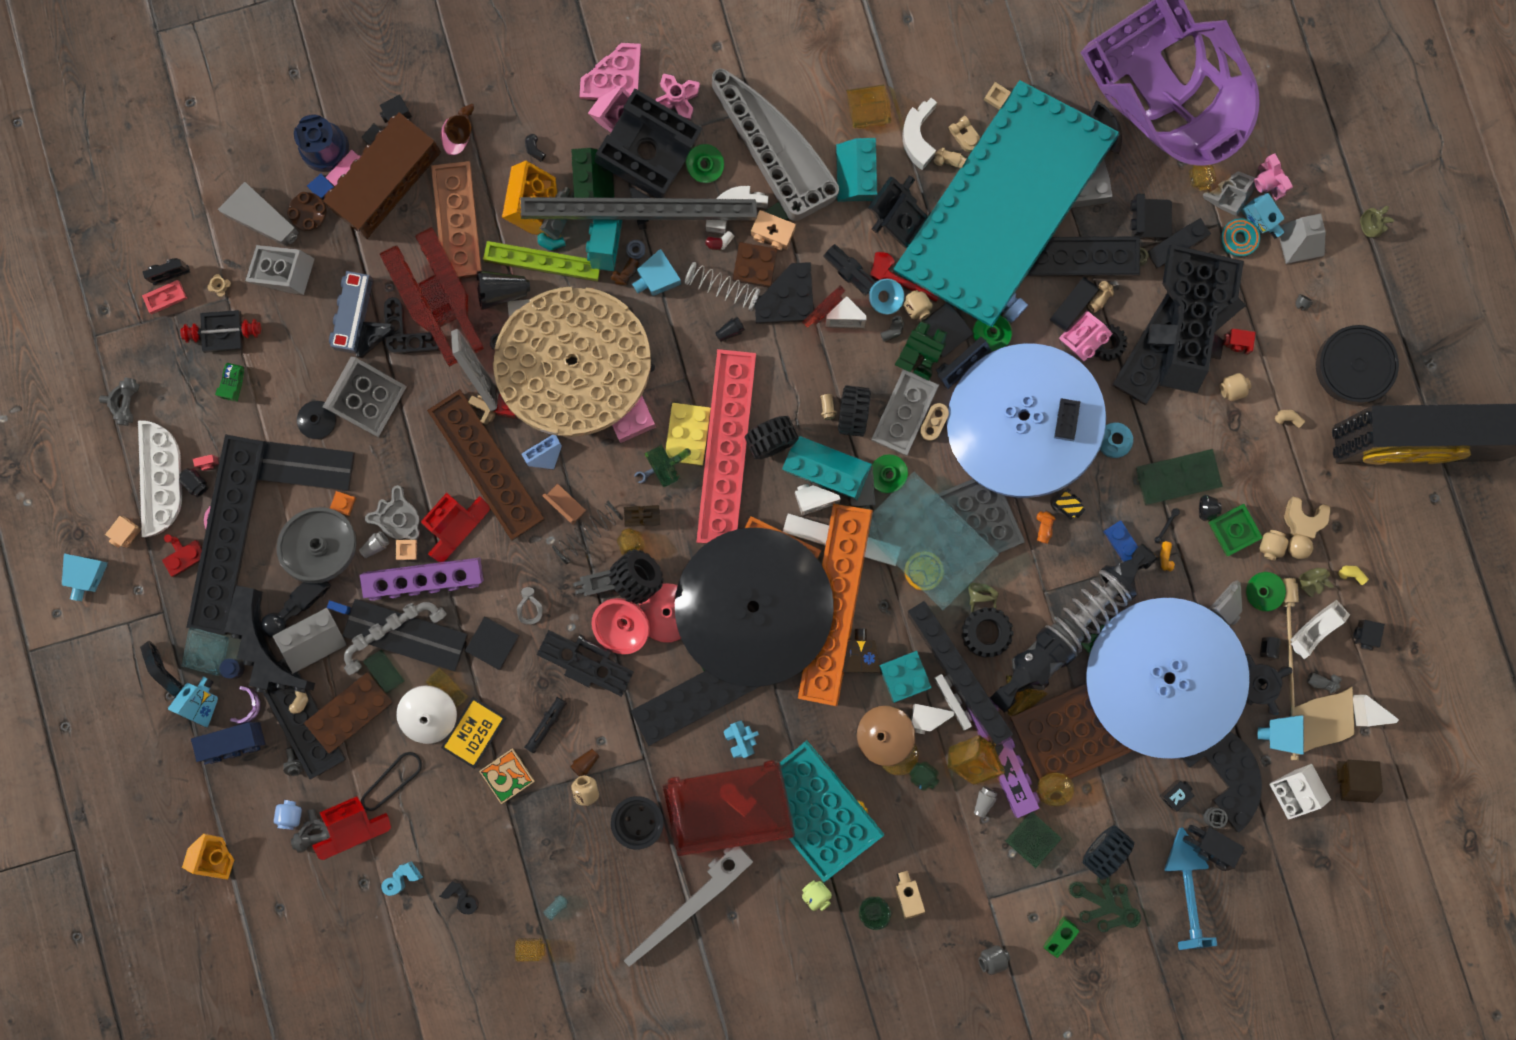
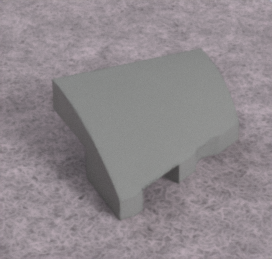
(1232, 193)

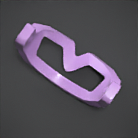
(255, 703)

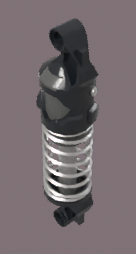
(1061, 641)

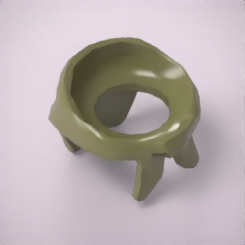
(1373, 222)
(1314, 581)
(976, 588)

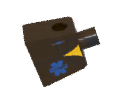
(861, 654)

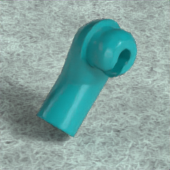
(550, 244)

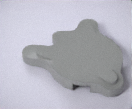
(397, 517)

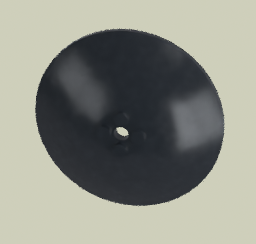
(791, 614)

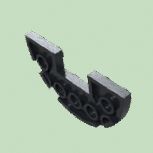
(1241, 775)

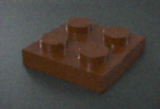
(754, 264)

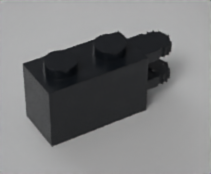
(1215, 847)

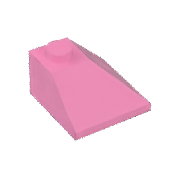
(609, 108)

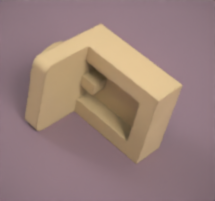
(480, 404)

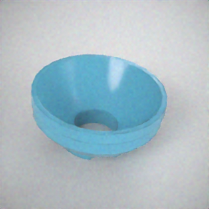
(895, 296)
(1116, 450)

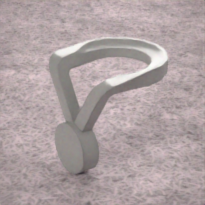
(528, 593)

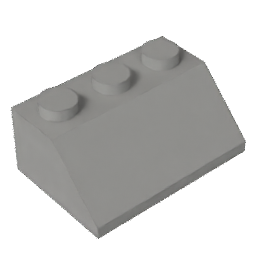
(309, 640)

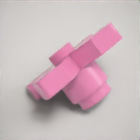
(678, 95)
(1272, 178)

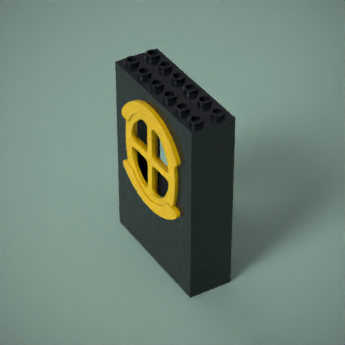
(1427, 434)

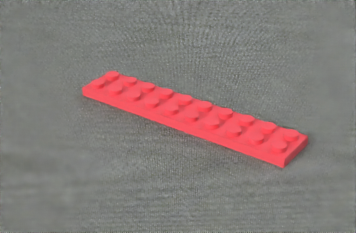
(726, 444)

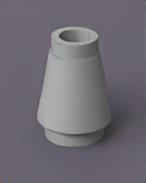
(375, 544)
(985, 801)

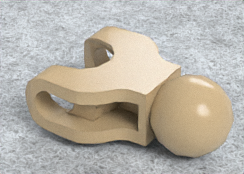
(1304, 527)

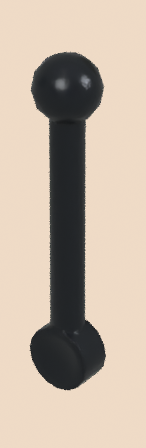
(1175, 512)

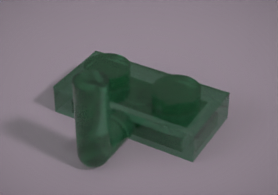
(663, 464)

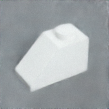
(928, 718)

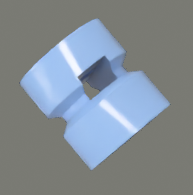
(1014, 308)

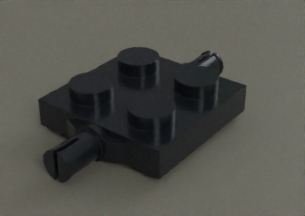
(888, 197)

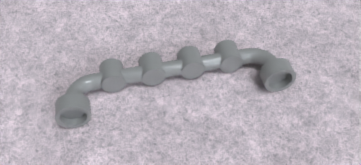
(393, 622)

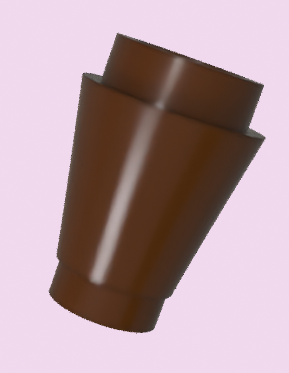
(584, 763)

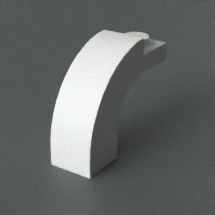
(914, 145)
(739, 192)
(1318, 628)

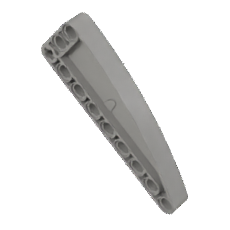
(789, 151)

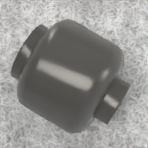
(994, 960)

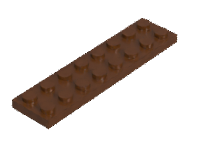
(486, 465)

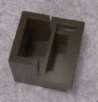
(1359, 780)

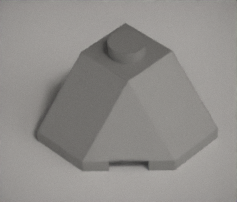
(1229, 604)

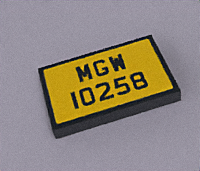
(473, 732)

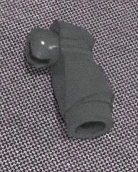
(1320, 682)

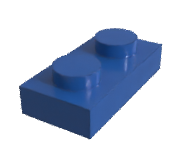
(1121, 540)

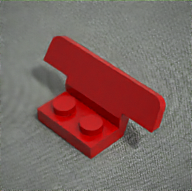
(452, 524)
(348, 827)

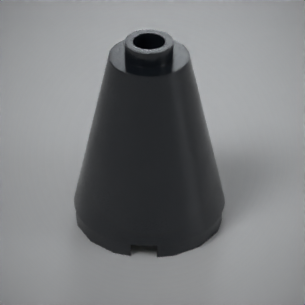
(499, 288)

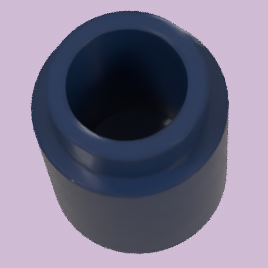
(232, 668)

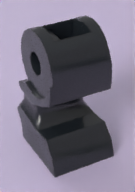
(466, 903)

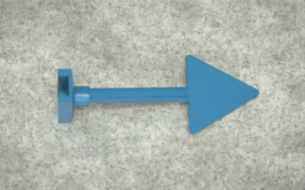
(1185, 859)

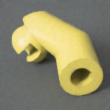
(1353, 571)

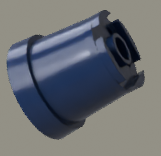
(320, 155)

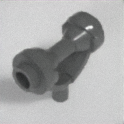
(121, 414)
(302, 839)

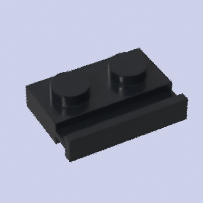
(171, 269)

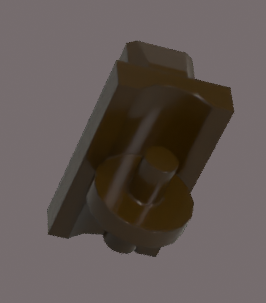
(642, 516)

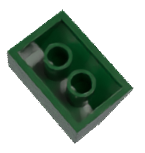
(590, 178)

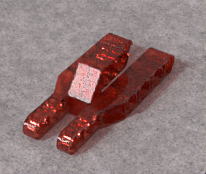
(443, 293)

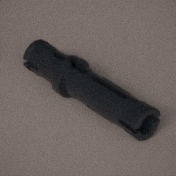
(558, 704)

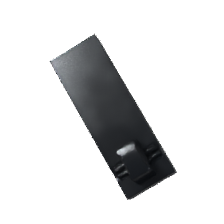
(952, 373)

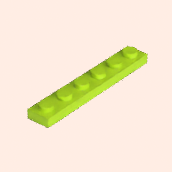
(540, 261)

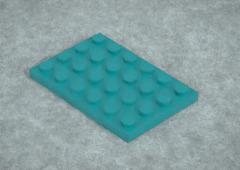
(825, 815)

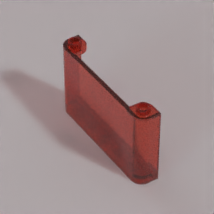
(728, 809)

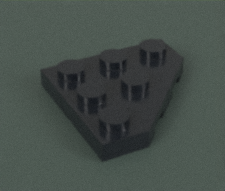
(788, 297)

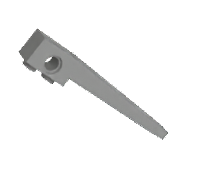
(720, 880)

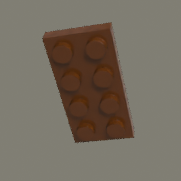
(348, 713)

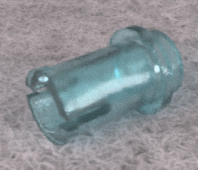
(555, 907)

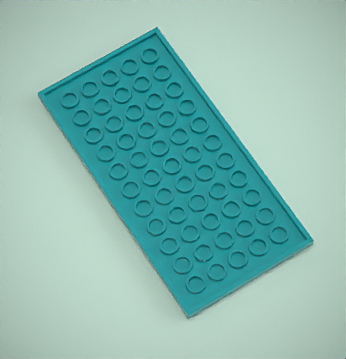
(1006, 202)

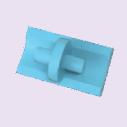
(744, 739)

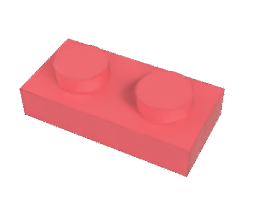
(164, 297)

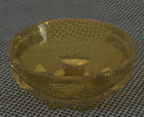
(1055, 783)

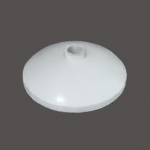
(433, 705)

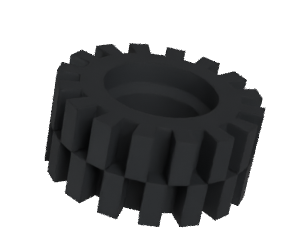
(1120, 346)

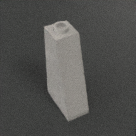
(255, 213)

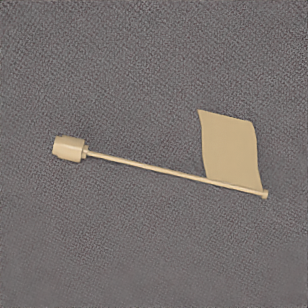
(1327, 717)

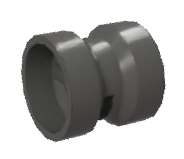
(1212, 815)

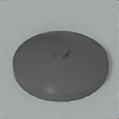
(316, 545)

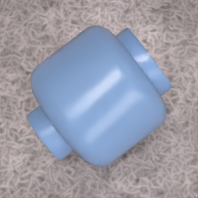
(287, 815)

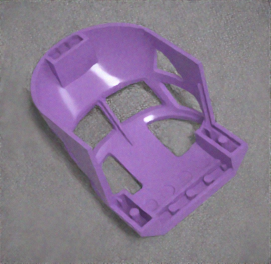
(1136, 49)

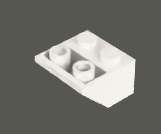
(1300, 792)

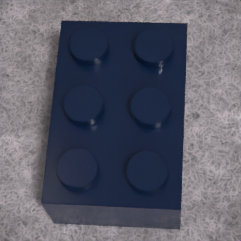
(228, 743)

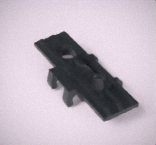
(583, 668)

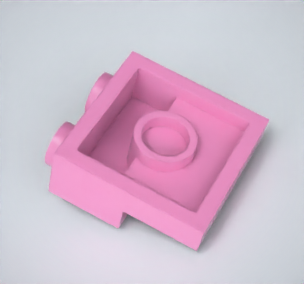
(1086, 336)

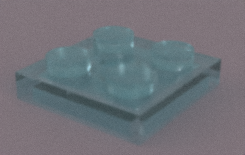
(204, 651)

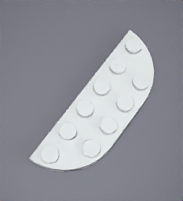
(158, 478)

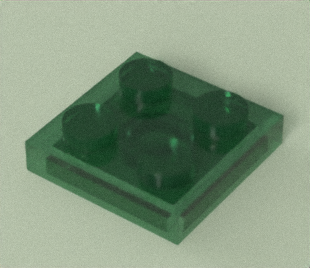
(1033, 839)

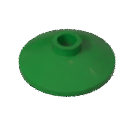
(713, 159)
(995, 340)
(883, 466)
(1275, 591)

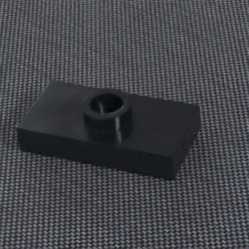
(1067, 419)

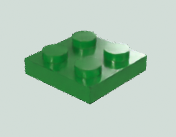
(1235, 530)

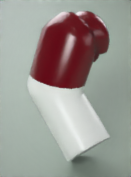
(719, 243)

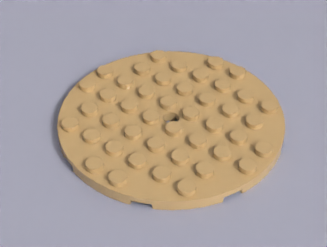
(580, 397)

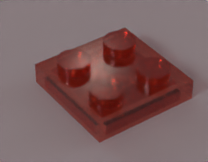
(824, 307)

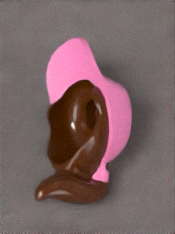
(457, 131)

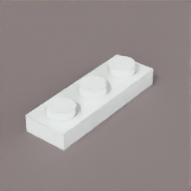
(953, 701)

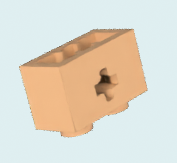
(766, 222)

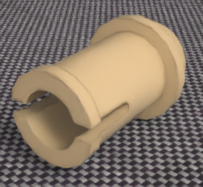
(828, 407)

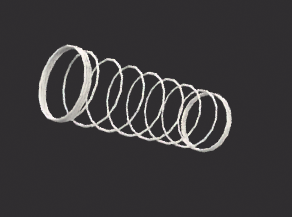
(692, 270)

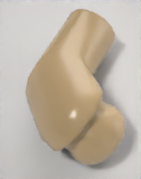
(1289, 415)

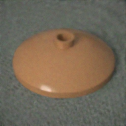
(897, 731)

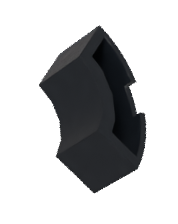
(1104, 115)

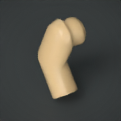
(299, 703)

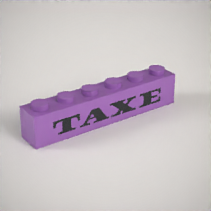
(1013, 781)

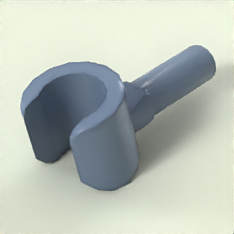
(645, 475)

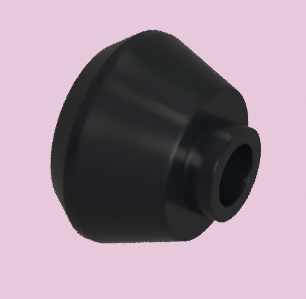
(1209, 508)

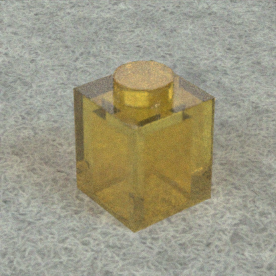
(529, 949)

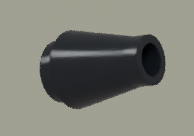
(730, 329)

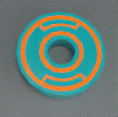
(1244, 227)

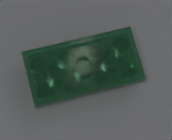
(1179, 477)

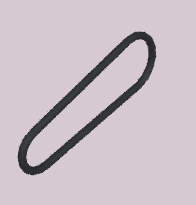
(384, 774)

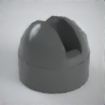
(1303, 301)

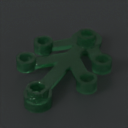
(1107, 905)

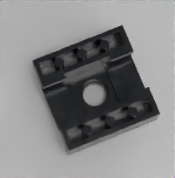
(652, 123)

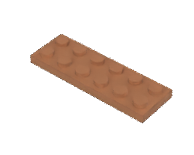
(457, 216)

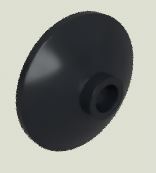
(320, 428)

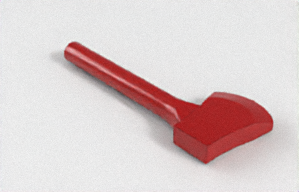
(880, 270)

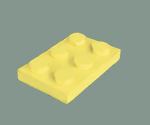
(688, 430)

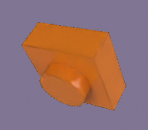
(343, 503)

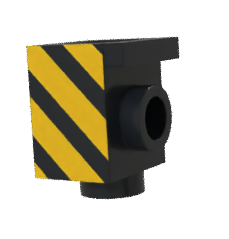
(1069, 505)

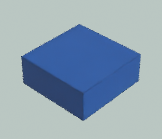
(320, 186)
(339, 607)

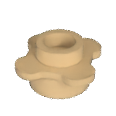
(213, 285)

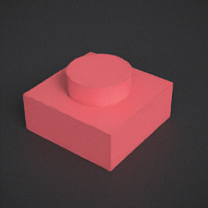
(206, 462)

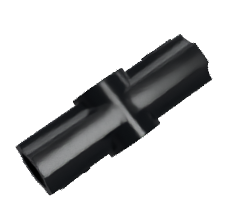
(849, 269)

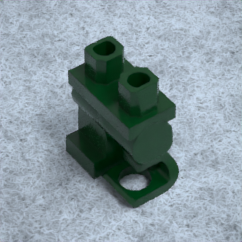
(925, 345)

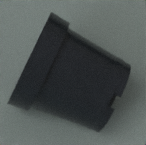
(625, 831)

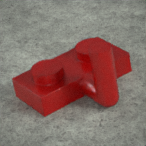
(183, 557)

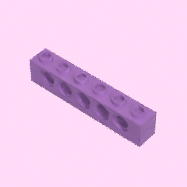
(372, 590)

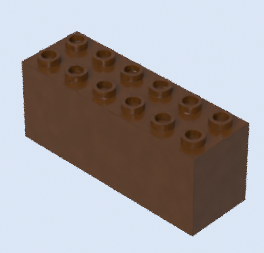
(382, 175)

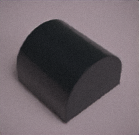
(1270, 647)

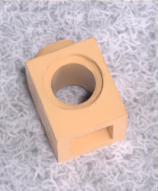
(122, 532)

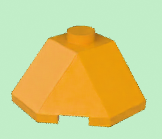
(209, 857)

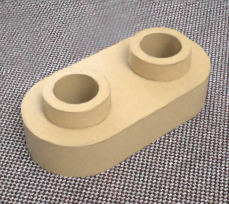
(934, 422)

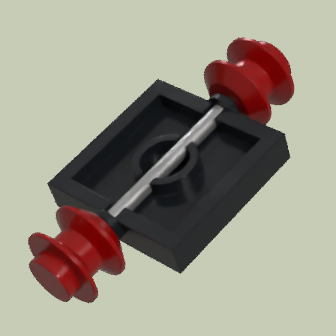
(221, 331)

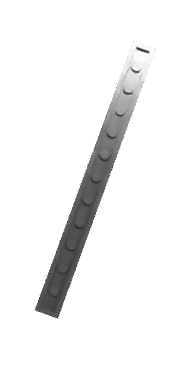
(638, 208)

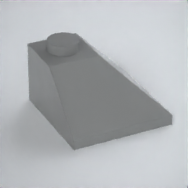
(1303, 239)

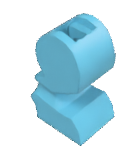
(396, 883)

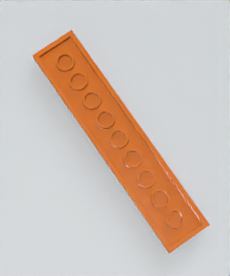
(843, 566)

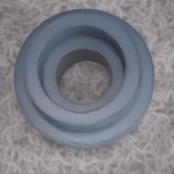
(635, 243)

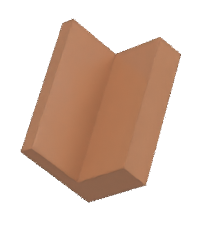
(565, 504)

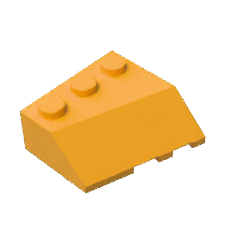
(527, 181)

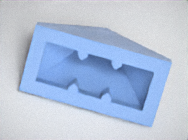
(544, 453)

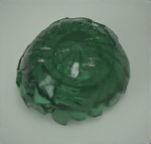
(874, 913)

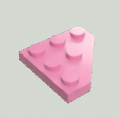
(615, 70)

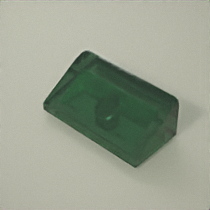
(383, 671)

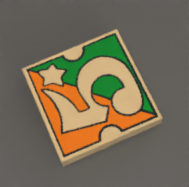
(507, 776)

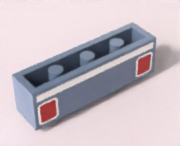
(351, 311)

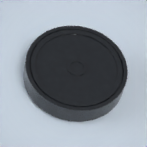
(1357, 364)

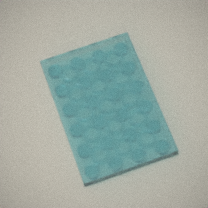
(929, 541)

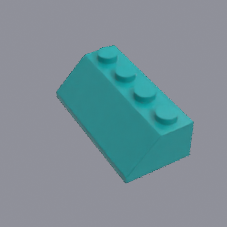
(827, 467)

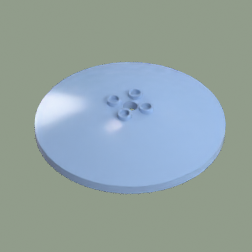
(1016, 454)
(1129, 684)

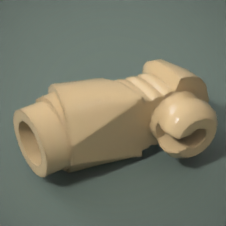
(951, 158)
(1101, 297)

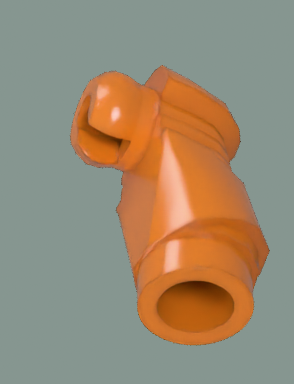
(1045, 530)

